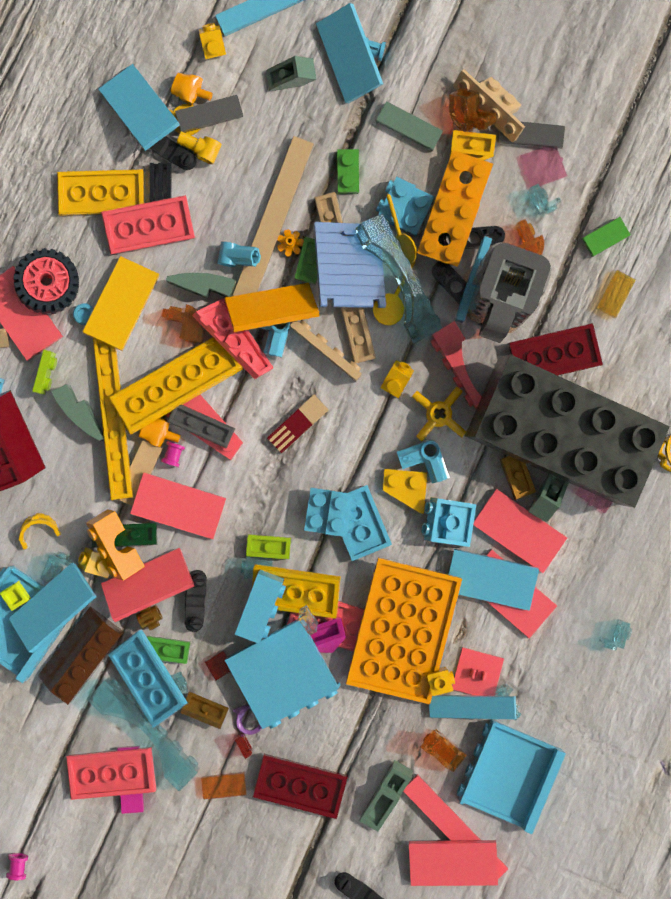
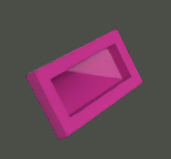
(329, 635)

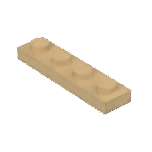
(333, 355)

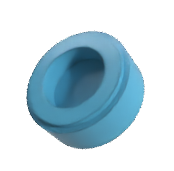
(82, 313)

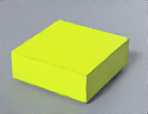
(15, 595)

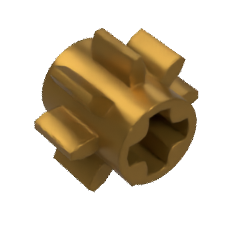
(149, 617)

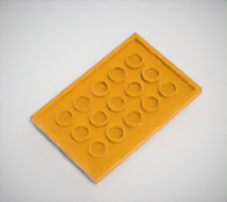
(403, 630)

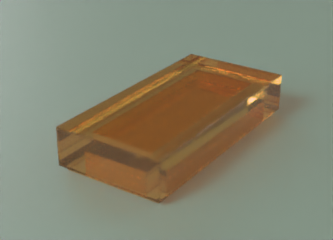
(224, 785)

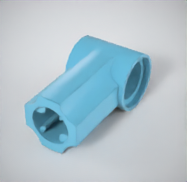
(234, 254)

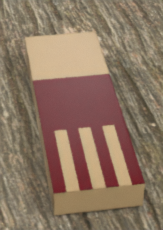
(297, 423)

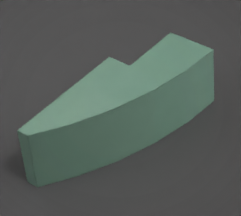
(203, 283)
(77, 411)
(386, 795)

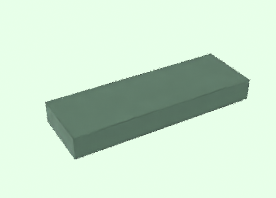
(409, 126)

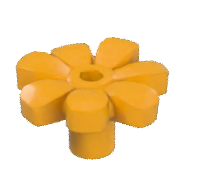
(290, 247)

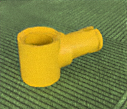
(205, 148)

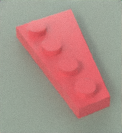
(238, 344)
(201, 405)

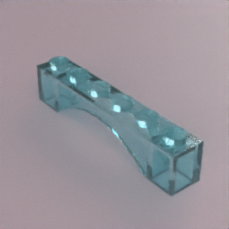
(379, 240)
(112, 701)

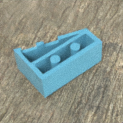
(260, 607)

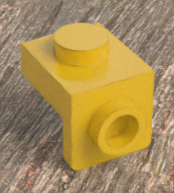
(212, 41)
(397, 378)
(91, 562)
(441, 681)

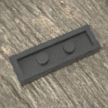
(209, 113)
(538, 135)
(201, 425)

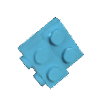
(409, 204)
(330, 512)
(449, 522)

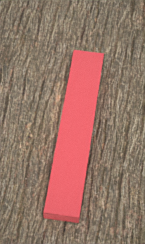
(442, 814)

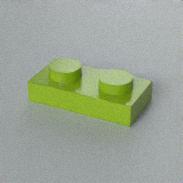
(47, 364)
(268, 546)

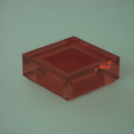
(217, 665)
(244, 745)

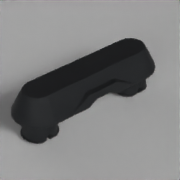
(175, 153)
(195, 602)
(354, 888)

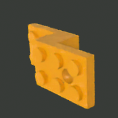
(455, 208)

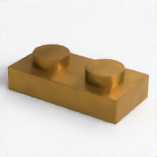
(517, 477)
(204, 710)

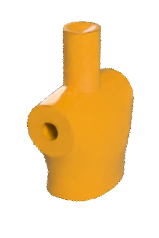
(189, 88)
(157, 432)

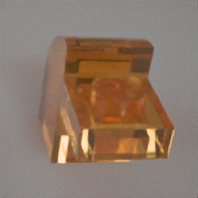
(466, 113)
(526, 232)
(191, 329)
(443, 750)

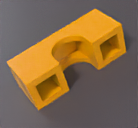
(104, 531)

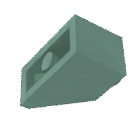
(291, 73)
(548, 498)

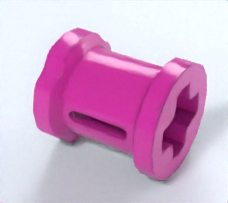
(172, 454)
(17, 866)

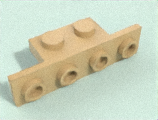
(496, 100)

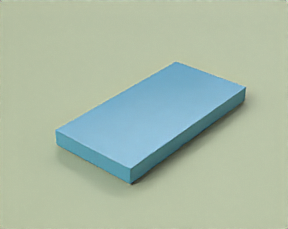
(349, 53)
(139, 107)
(494, 579)
(52, 607)
(147, 678)

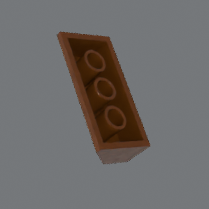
(80, 655)

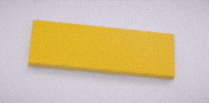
(174, 384)

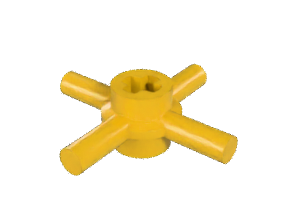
(445, 406)

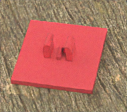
(477, 673)

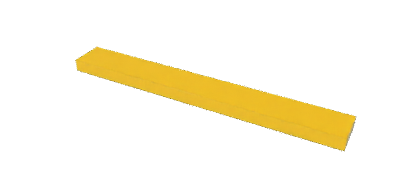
(113, 427)

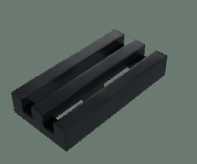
(160, 166)

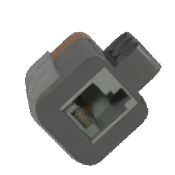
(507, 289)

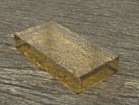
(615, 294)

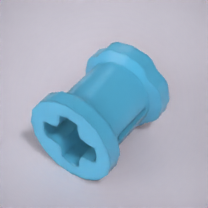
(379, 49)

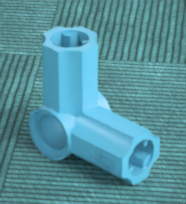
(276, 340)
(434, 464)

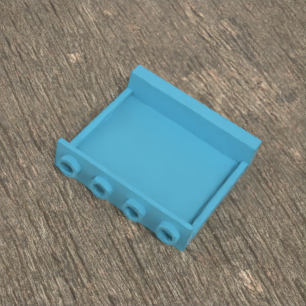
(12, 650)
(282, 674)
(511, 775)

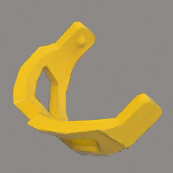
(663, 463)
(30, 520)

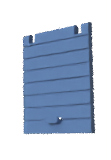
(345, 269)

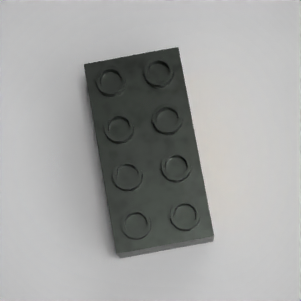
(567, 431)

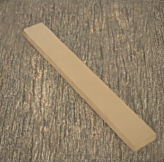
(275, 214)
(354, 318)

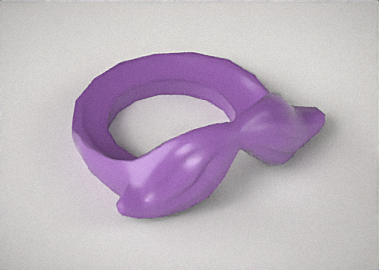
(240, 712)

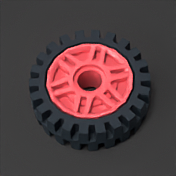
(40, 266)

